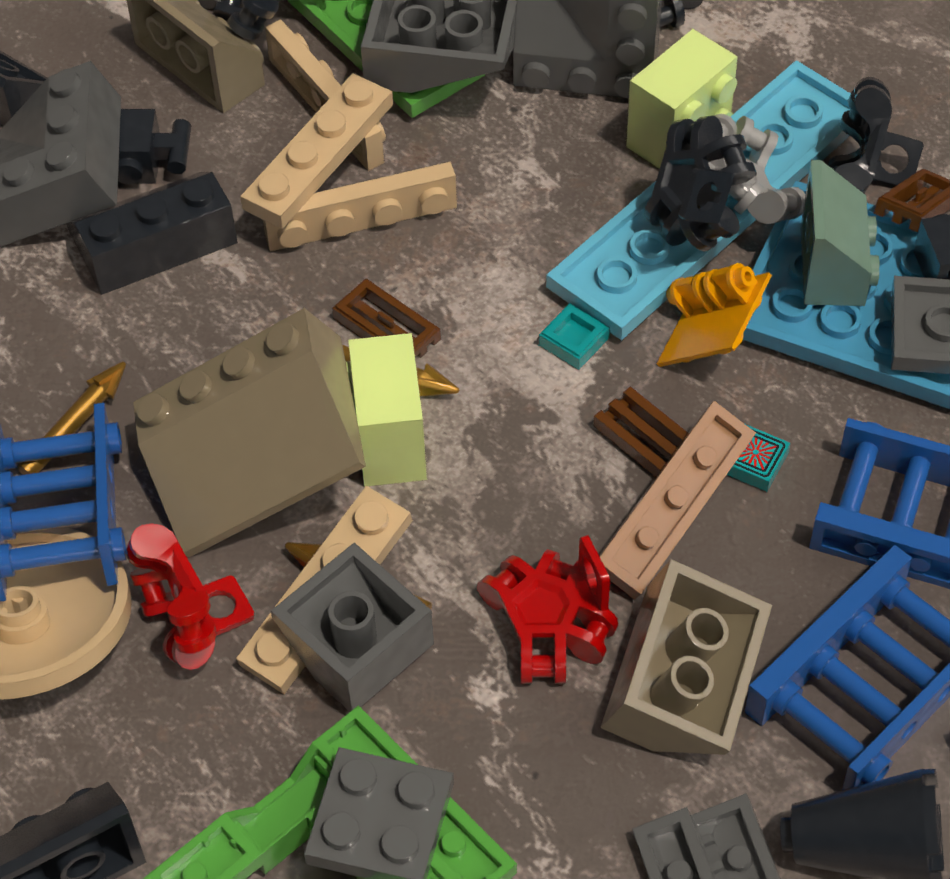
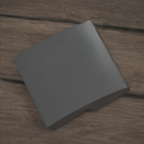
(708, 844)

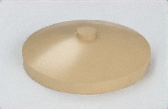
(58, 619)

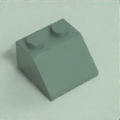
(836, 241)

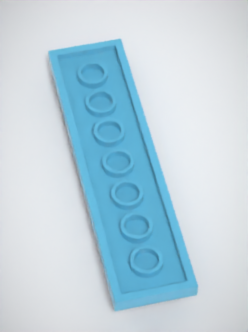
(628, 265)

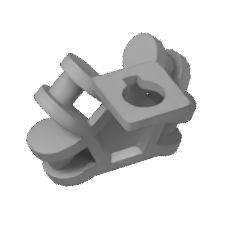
(757, 195)

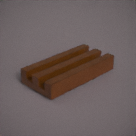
(926, 204)
(368, 323)
(647, 421)

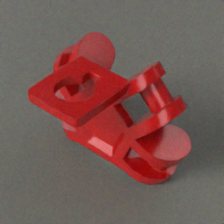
(161, 558)
(546, 604)

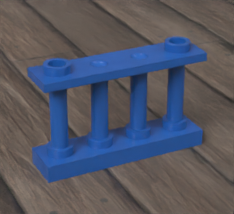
(866, 539)
(108, 543)
(817, 655)

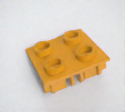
(714, 312)

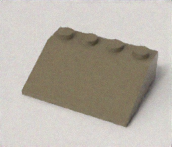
(250, 431)

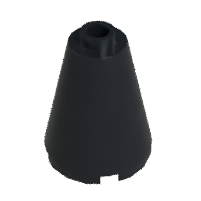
(871, 829)

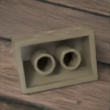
(198, 49)
(687, 664)

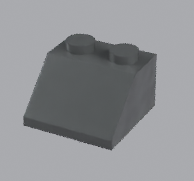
(355, 626)

